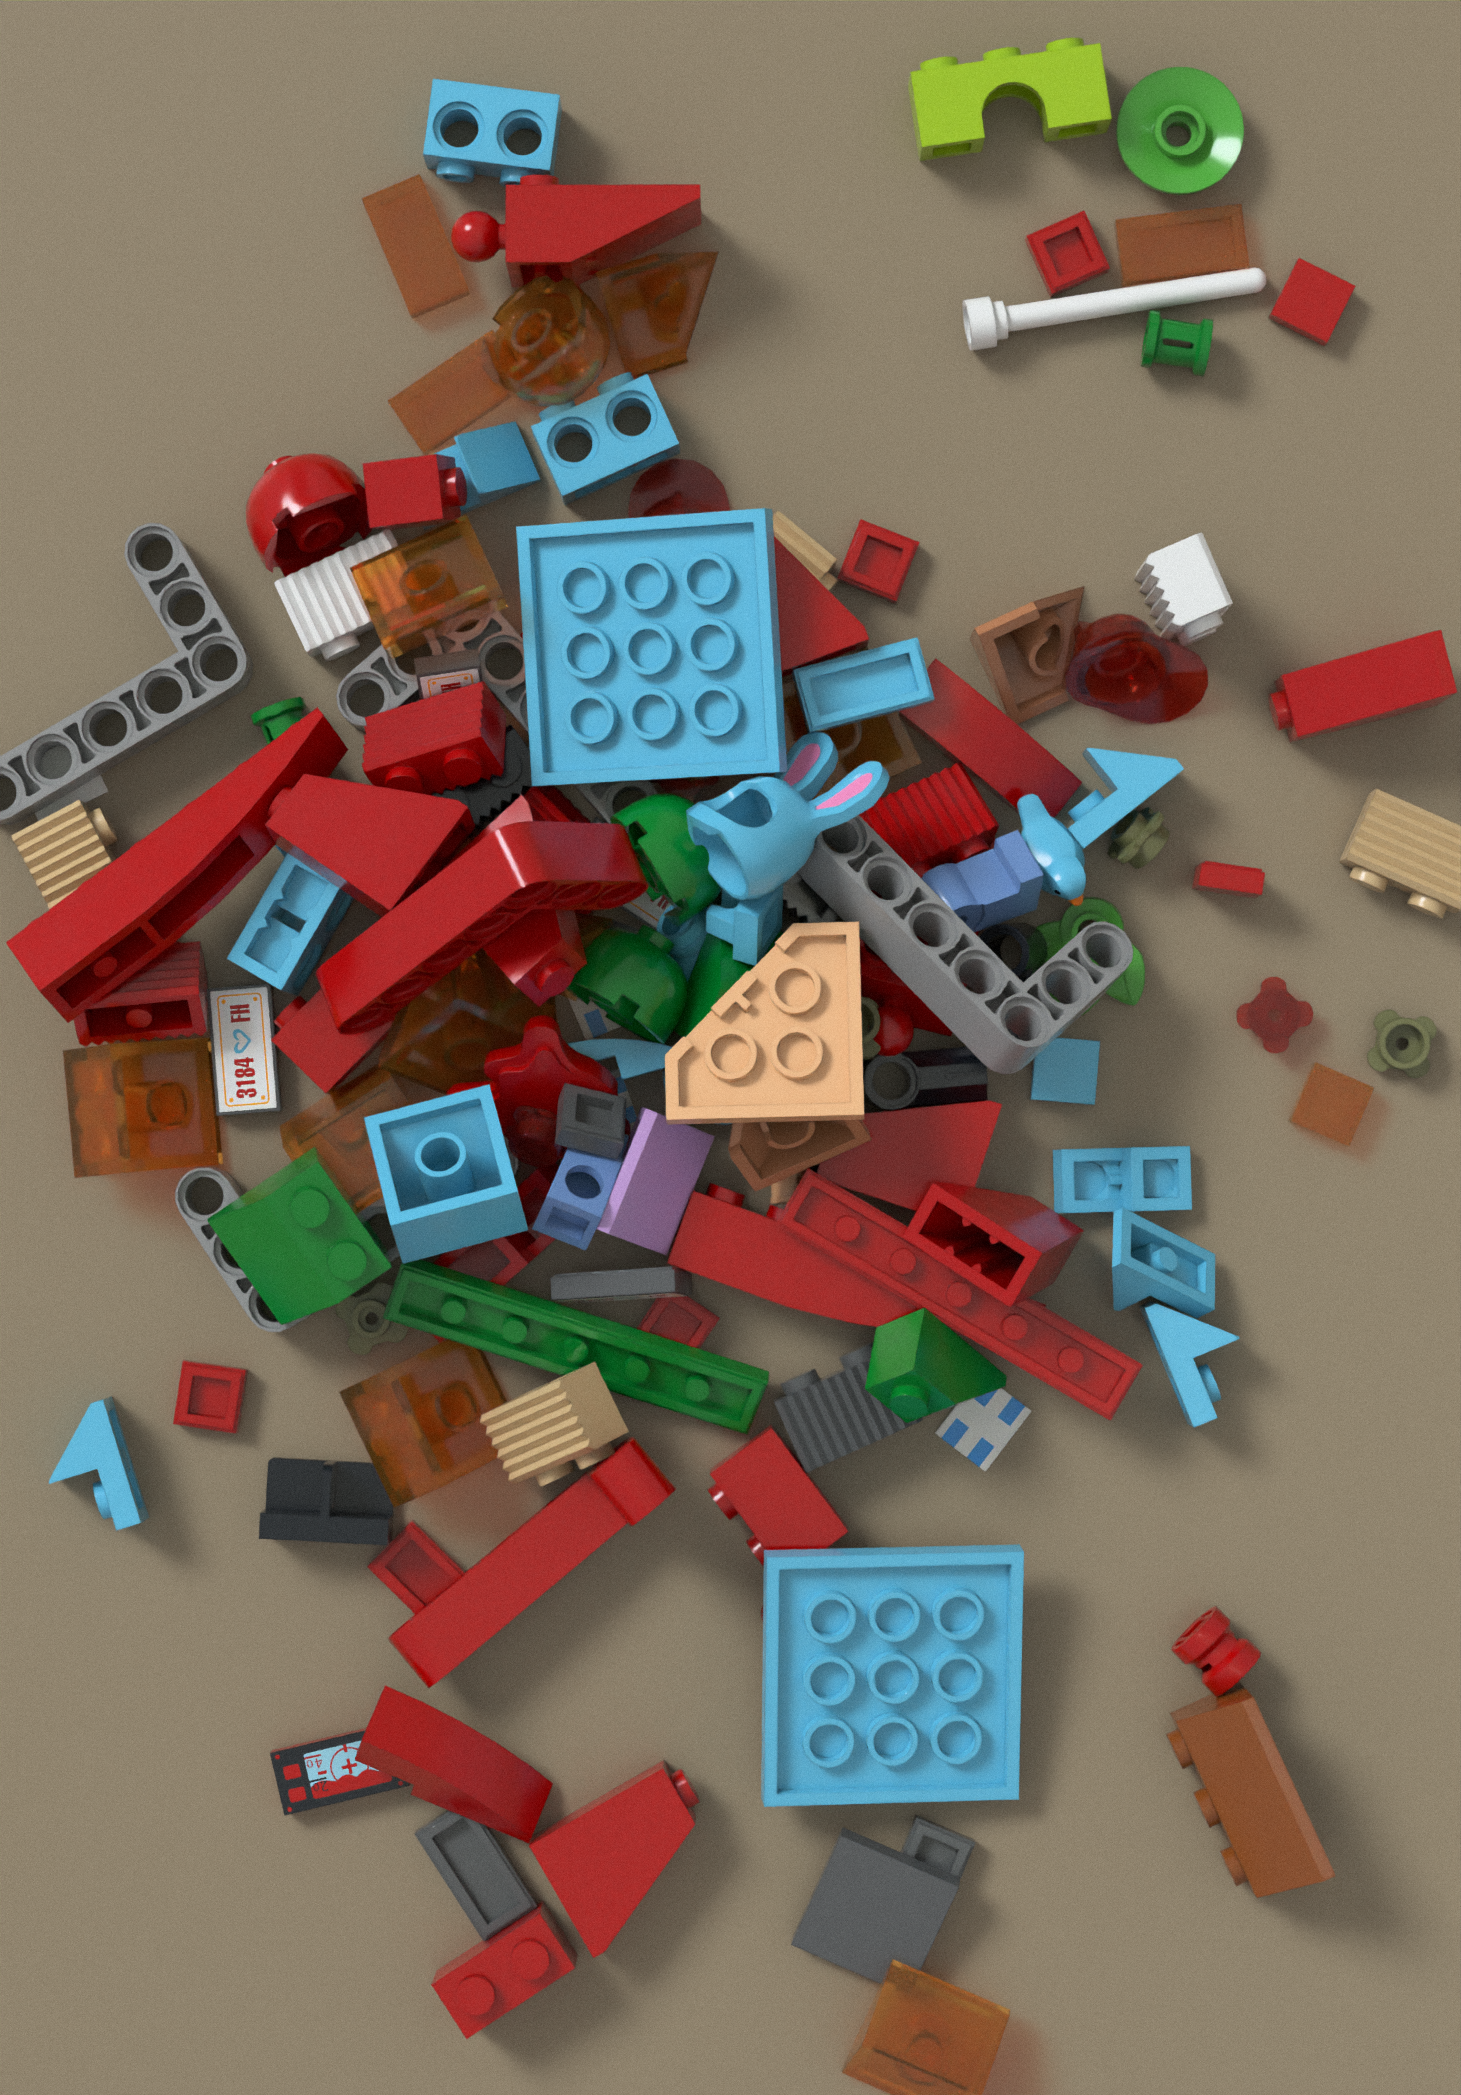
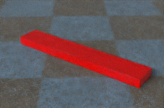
(1021, 1334)

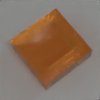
(1331, 1104)

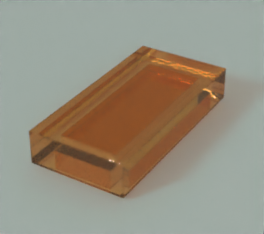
(1181, 244)
(415, 246)
(448, 398)

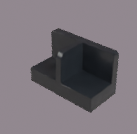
(326, 1502)

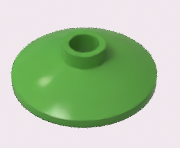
(1186, 100)

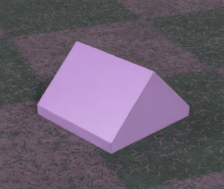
(655, 1181)

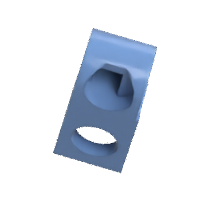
(991, 884)
(578, 1196)

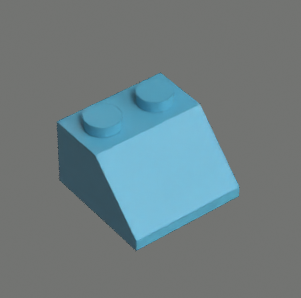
(445, 1174)

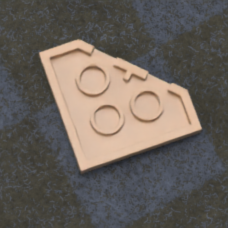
(779, 1039)

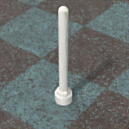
(991, 321)

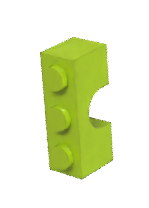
(1061, 84)

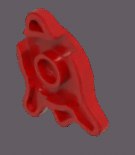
(537, 1071)

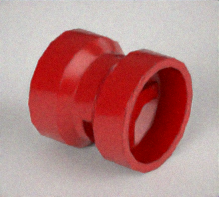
(1216, 1651)

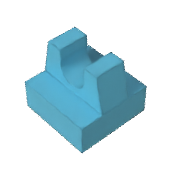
(747, 923)

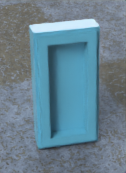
(862, 685)

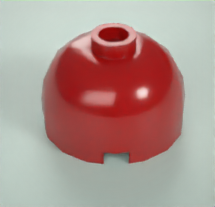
(305, 511)

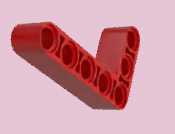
(470, 905)
(531, 1560)

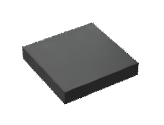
(874, 1908)

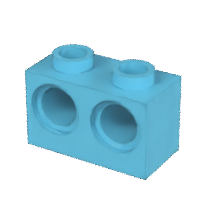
(497, 115)
(612, 453)
(290, 926)

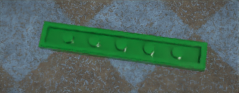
(568, 1339)

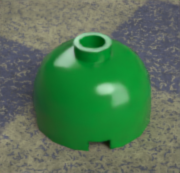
(668, 854)
(634, 981)

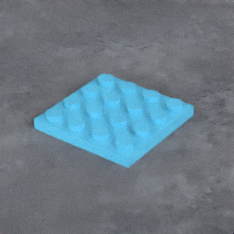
(652, 648)
(891, 1675)

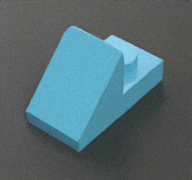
(492, 463)
(1129, 778)
(1159, 1265)
(1178, 1342)
(102, 1446)

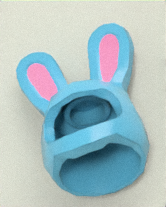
(770, 825)

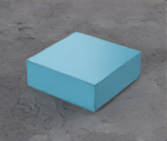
(1066, 1072)

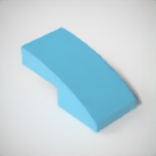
(632, 1056)
(1122, 1178)

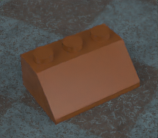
(1248, 1793)

